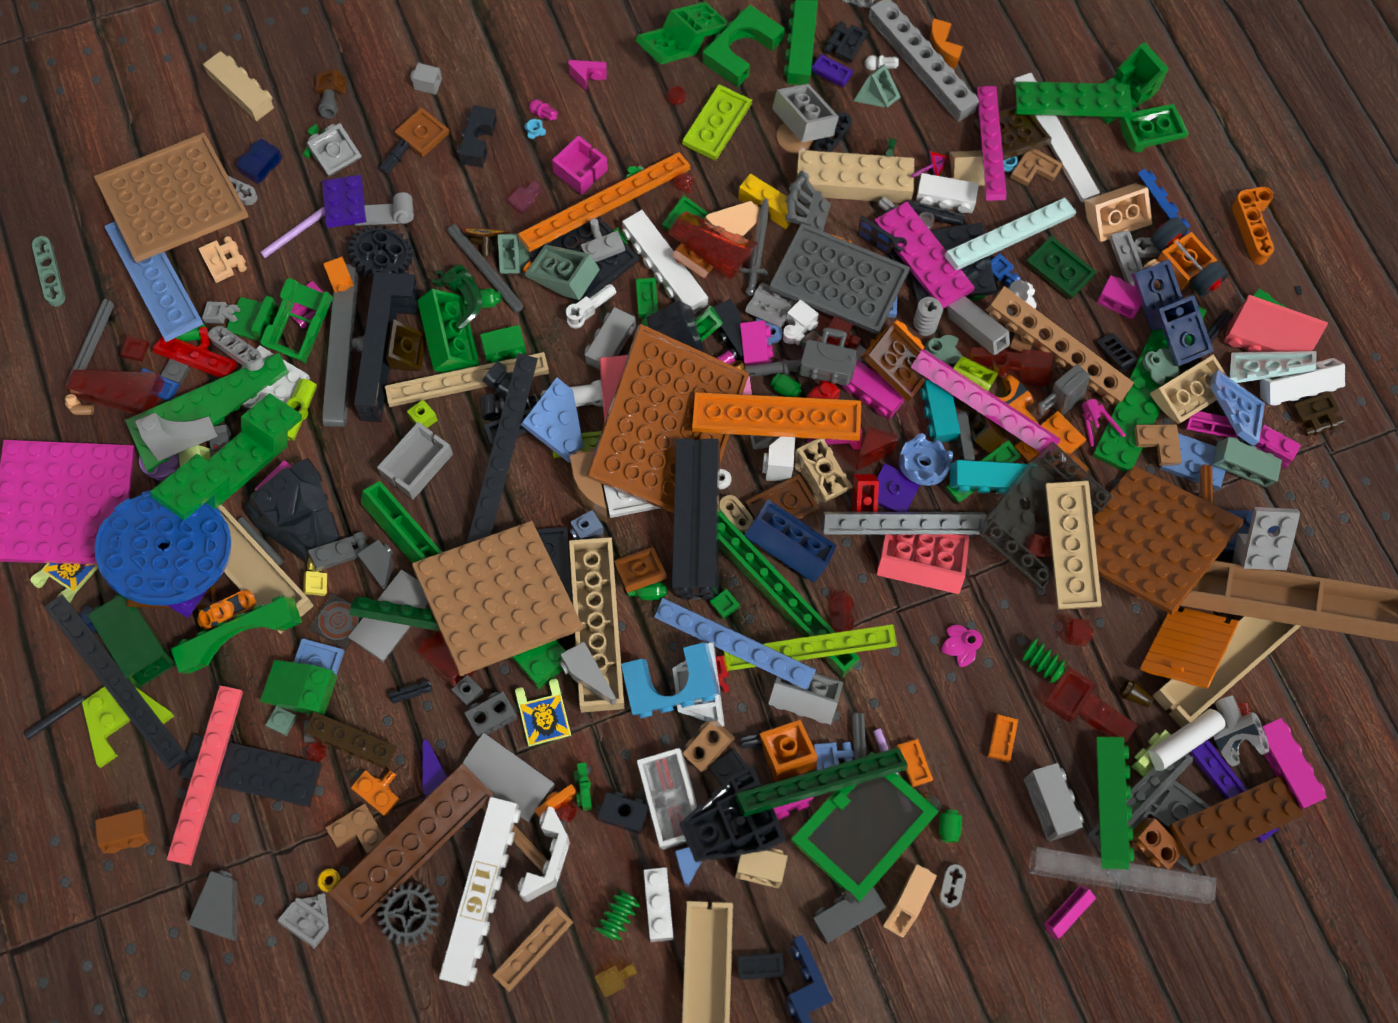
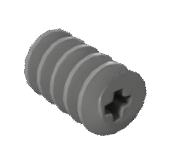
(927, 316)

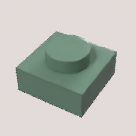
(281, 721)

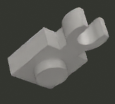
(219, 311)

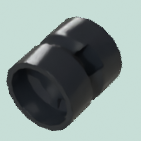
(498, 378)

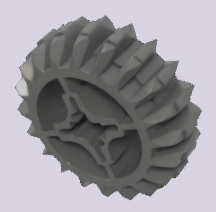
(408, 904)

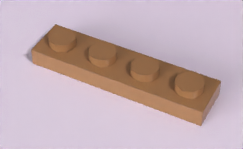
(533, 949)

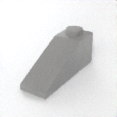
(584, 670)

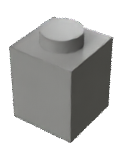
(426, 78)

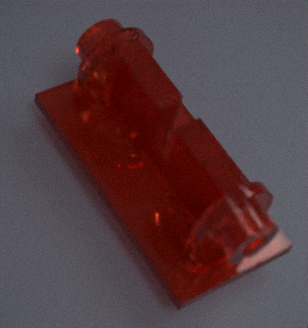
(843, 606)

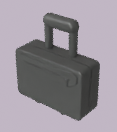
(829, 361)
(1066, 391)

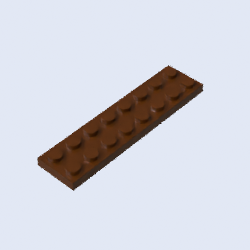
(411, 843)

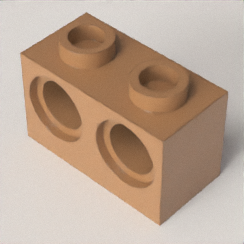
(711, 749)

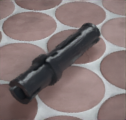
(942, 215)

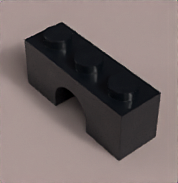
(479, 122)

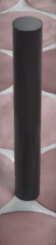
(54, 717)

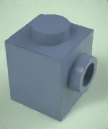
(586, 527)

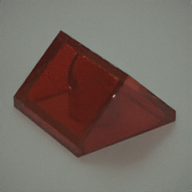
(876, 446)

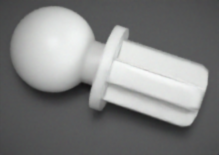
(873, 62)

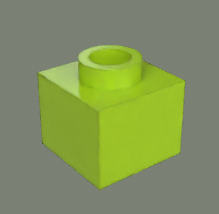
(425, 419)

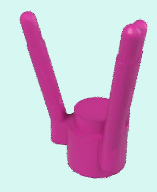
(1092, 412)

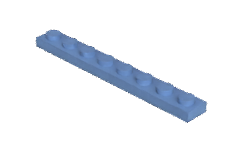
(735, 643)

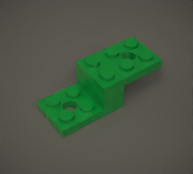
(682, 33)

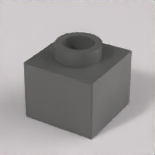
(470, 697)

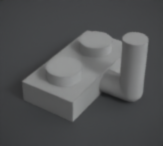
(602, 246)

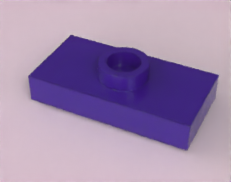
(832, 71)

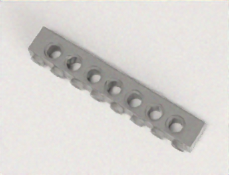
(923, 59)

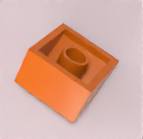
(788, 751)

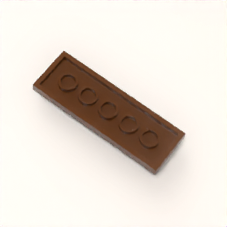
(1235, 821)

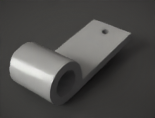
(399, 212)

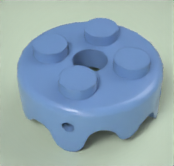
(931, 452)

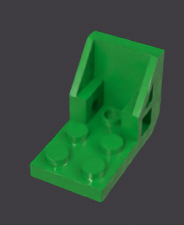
(1144, 74)

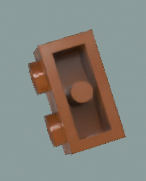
(122, 831)

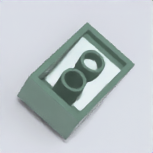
(563, 271)

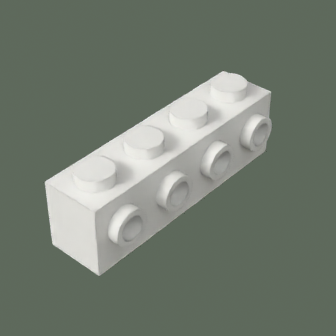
(1327, 377)

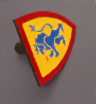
(482, 237)

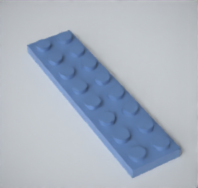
(159, 289)

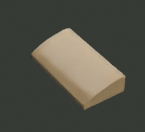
(1188, 391)

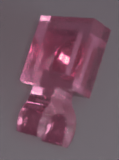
(525, 198)

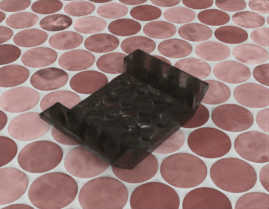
(1011, 527)

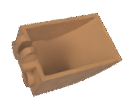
(587, 489)

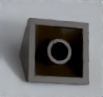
(405, 347)

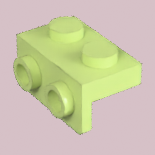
(1143, 760)

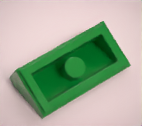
(708, 322)

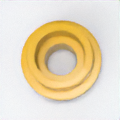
(324, 875)

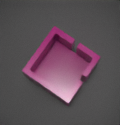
(576, 167)

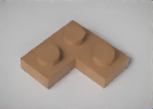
(1033, 163)
(1164, 438)
(356, 824)

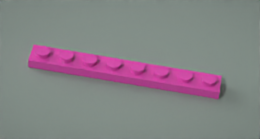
(991, 143)
(983, 401)

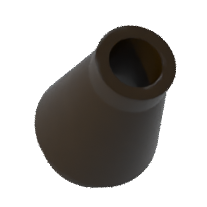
(1134, 692)

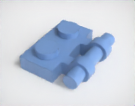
(828, 755)

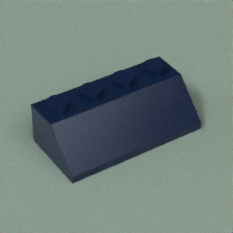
(791, 541)

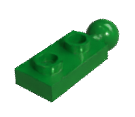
(646, 298)

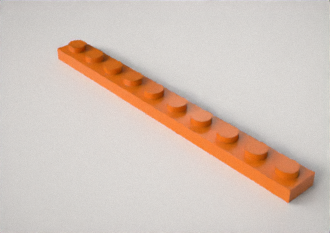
(603, 202)

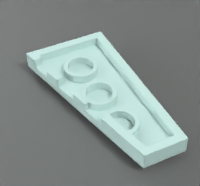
(1263, 365)

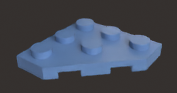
(1240, 407)
(556, 420)

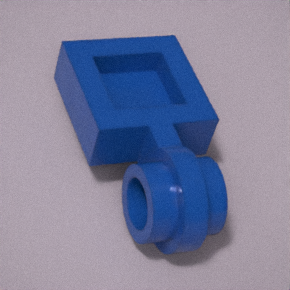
(1001, 268)

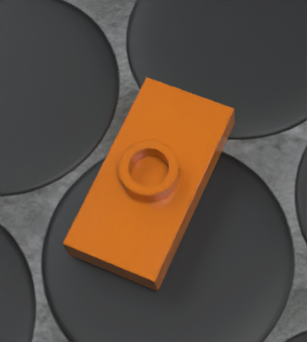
(1002, 738)
(917, 769)
(556, 800)

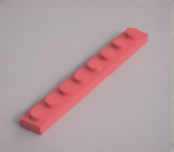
(205, 776)

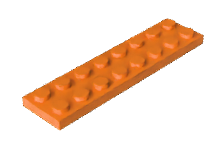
(777, 416)

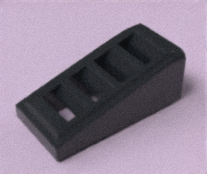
(1114, 360)

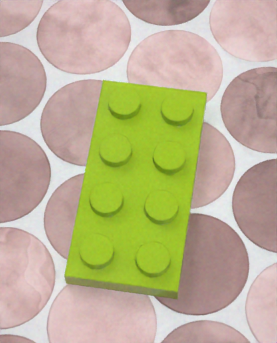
(717, 122)

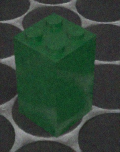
(131, 641)

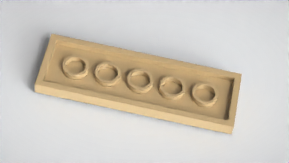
(1073, 545)

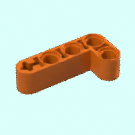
(1247, 211)

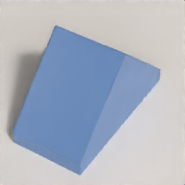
(687, 865)

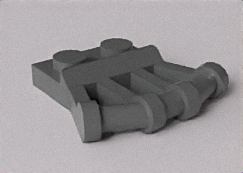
(816, 206)

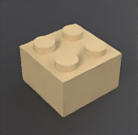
(762, 867)

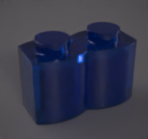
(259, 161)

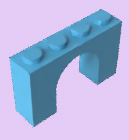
(700, 685)

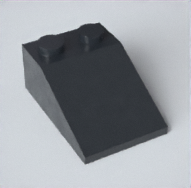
(677, 323)

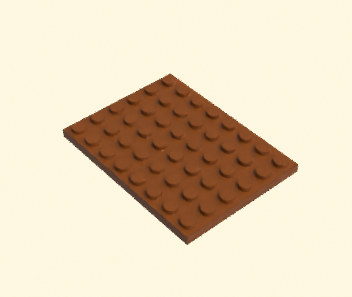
(654, 410)

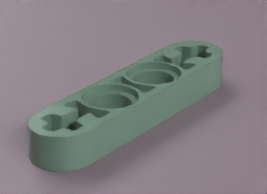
(50, 270)

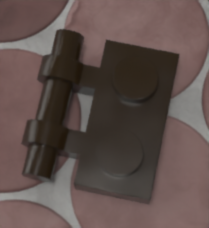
(1316, 408)

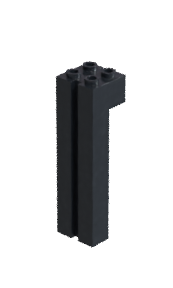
(389, 296)
(696, 519)

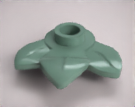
(946, 349)
(1160, 365)

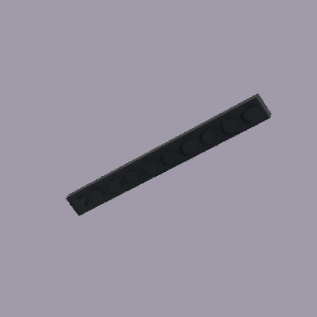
(503, 447)
(115, 682)

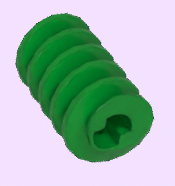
(1044, 661)
(617, 915)

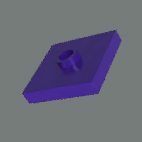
(895, 489)

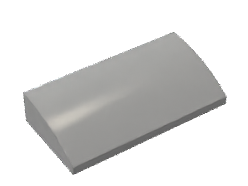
(382, 637)
(508, 776)

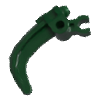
(461, 280)

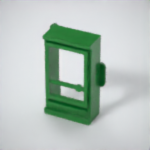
(297, 293)

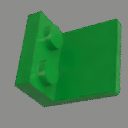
(253, 318)

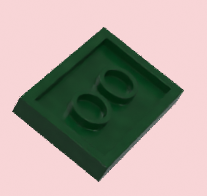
(1061, 268)

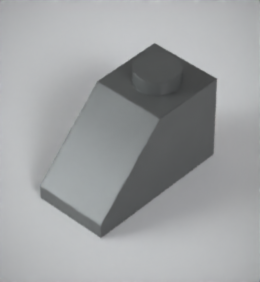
(378, 562)

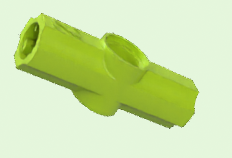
(301, 398)

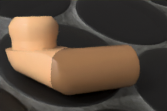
(76, 407)

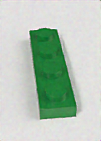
(1004, 454)

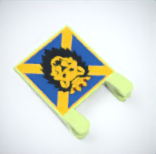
(68, 575)
(545, 717)

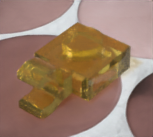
(613, 980)

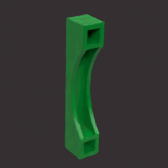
(198, 652)

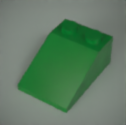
(299, 687)

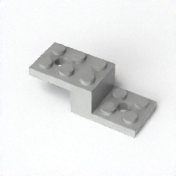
(1265, 549)

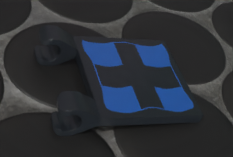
(880, 238)

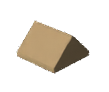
(967, 166)

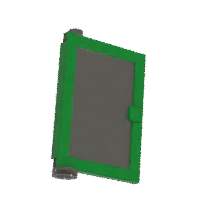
(865, 831)

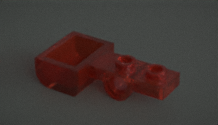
(1033, 365)
(1074, 696)

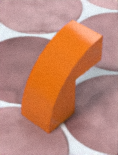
(938, 36)

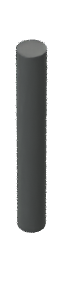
(259, 539)

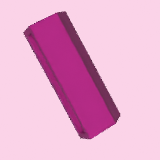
(1210, 424)
(1069, 911)

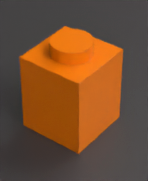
(338, 274)

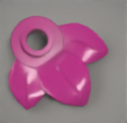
(959, 646)

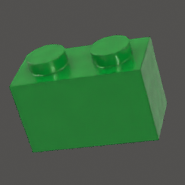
(503, 344)

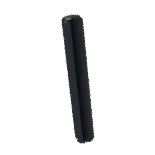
(1213, 331)

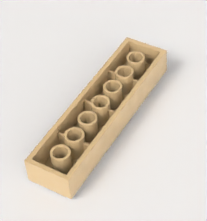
(597, 609)

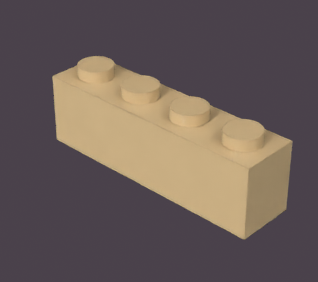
(238, 85)

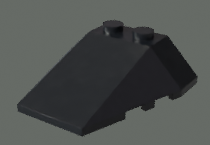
(721, 829)

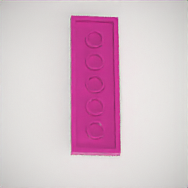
(925, 256)

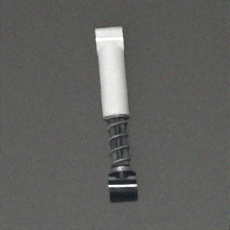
(492, 404)

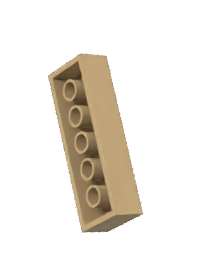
(858, 175)

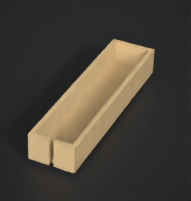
(256, 571)
(1248, 647)
(707, 963)

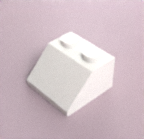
(779, 460)

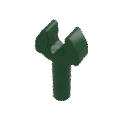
(890, 147)

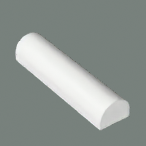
(1186, 739)

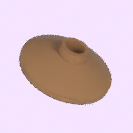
(789, 142)

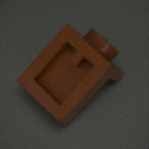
(331, 80)

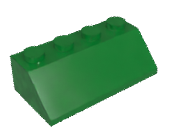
(447, 345)

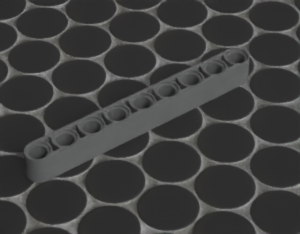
(340, 354)

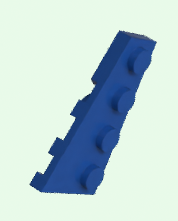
(1160, 194)

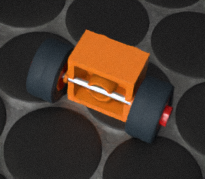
(1189, 258)

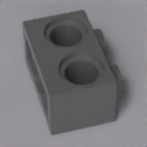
(493, 719)

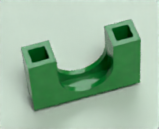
(748, 24)

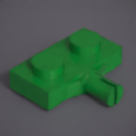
(583, 796)

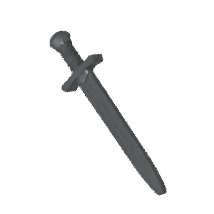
(755, 262)

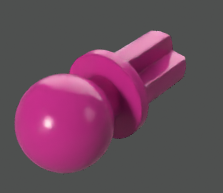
(542, 110)

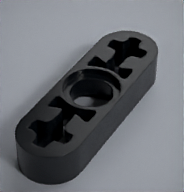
(841, 132)

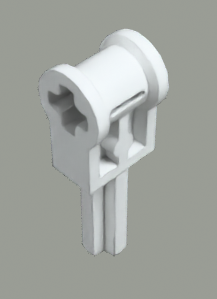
(586, 307)

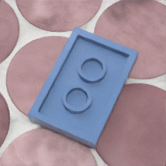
(1193, 456)
(319, 655)

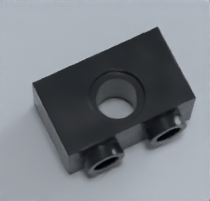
(633, 822)

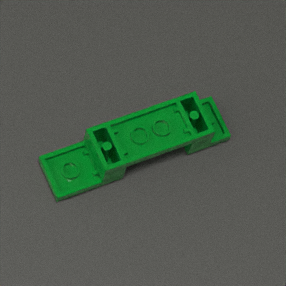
(216, 479)

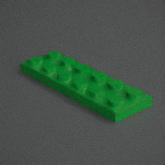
(1073, 99)

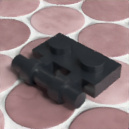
(850, 45)

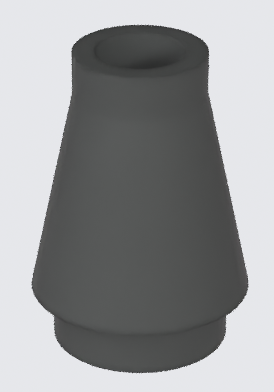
(328, 105)

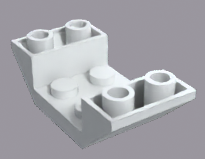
(534, 885)

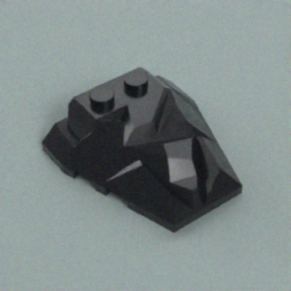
(294, 510)

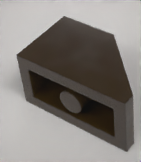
(985, 431)

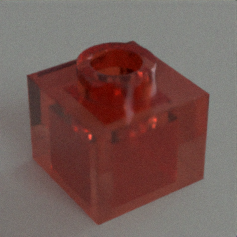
(1079, 632)

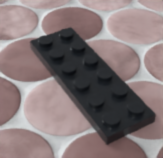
(261, 773)

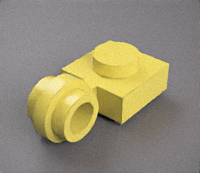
(314, 582)

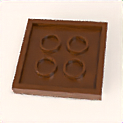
(893, 361)

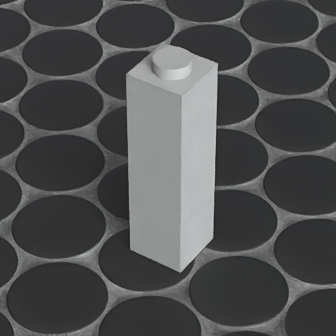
(979, 325)

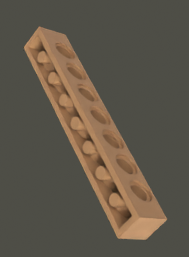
(1054, 335)

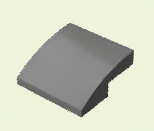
(770, 305)

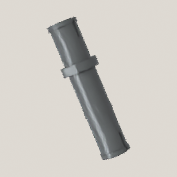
(773, 368)

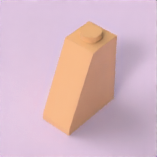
(736, 219)
(910, 901)

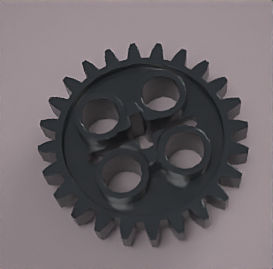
(380, 251)

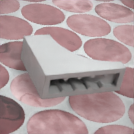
(170, 437)

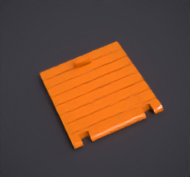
(1189, 647)

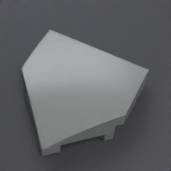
(307, 919)

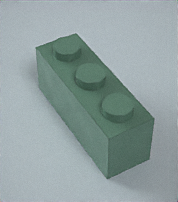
(1247, 462)

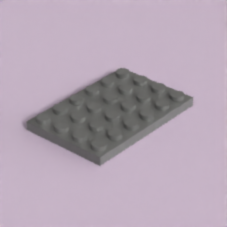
(839, 278)

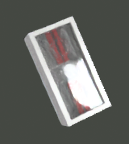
(668, 795)

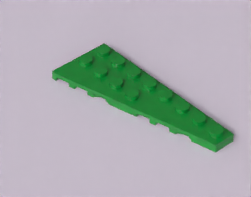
(210, 400)

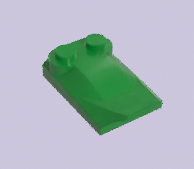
(1152, 127)

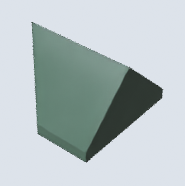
(878, 89)
(512, 253)

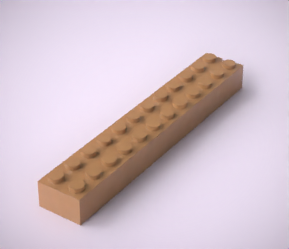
(1298, 600)

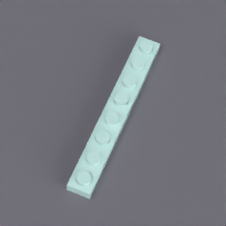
(1009, 234)

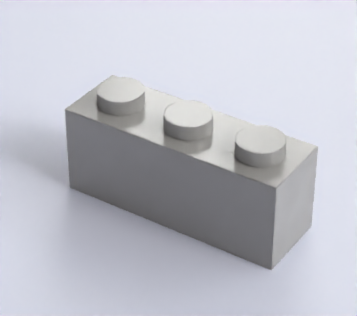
(611, 337)

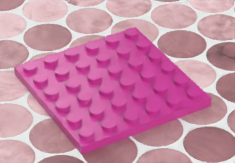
(58, 498)

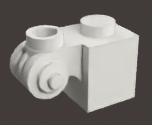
(801, 320)

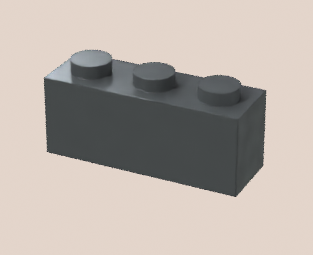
(845, 915)

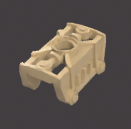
(815, 478)

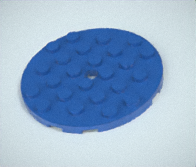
(144, 573)

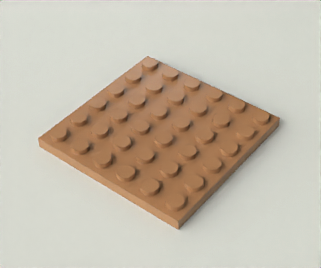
(170, 197)
(496, 597)

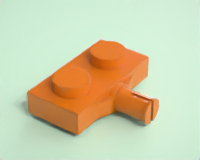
(377, 791)

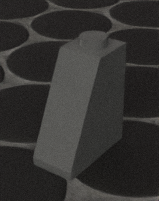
(218, 906)

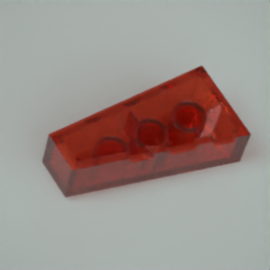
(713, 243)
(116, 389)

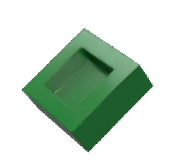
(724, 604)

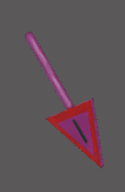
(938, 163)

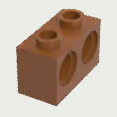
(1158, 840)

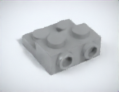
(333, 149)

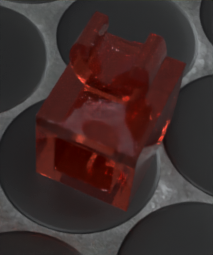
(851, 341)

